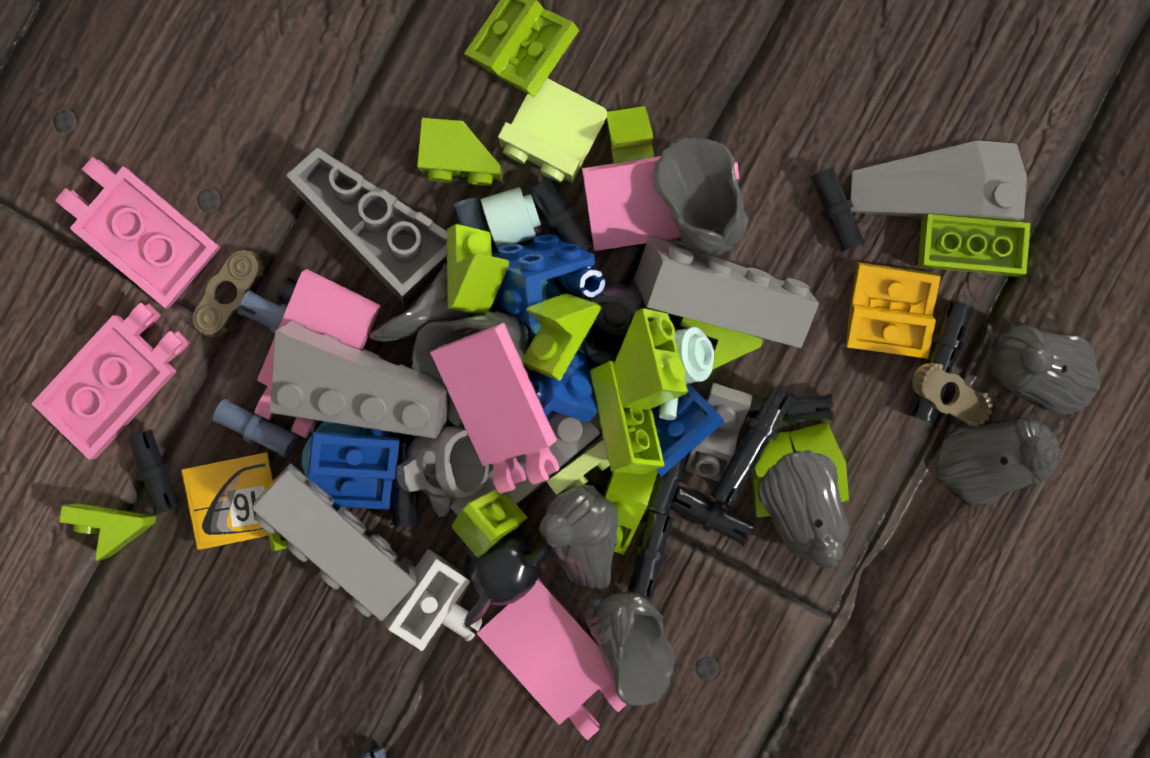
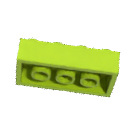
(974, 245)
(627, 432)

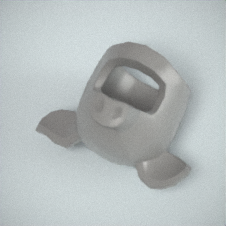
(443, 468)

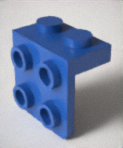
(532, 264)
(571, 394)

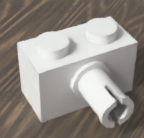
(431, 603)

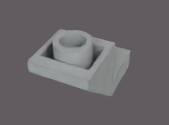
(715, 452)

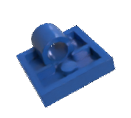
(692, 425)

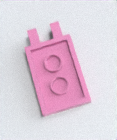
(626, 204)
(139, 233)
(323, 309)
(109, 381)
(498, 406)
(551, 657)

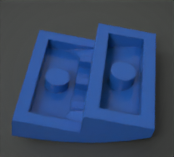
(354, 468)

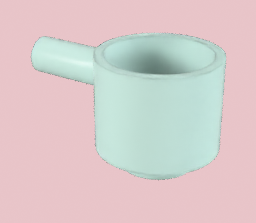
(510, 217)
(697, 357)

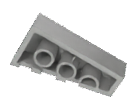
(383, 232)
(724, 293)
(347, 386)
(335, 543)

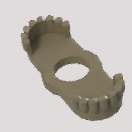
(239, 269)
(967, 403)

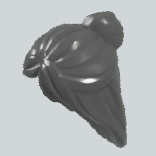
(702, 194)
(427, 308)
(444, 332)
(1047, 368)
(997, 458)
(806, 506)
(582, 535)
(632, 646)

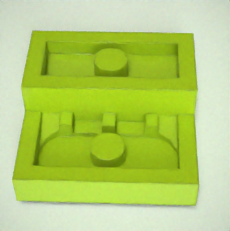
(522, 43)

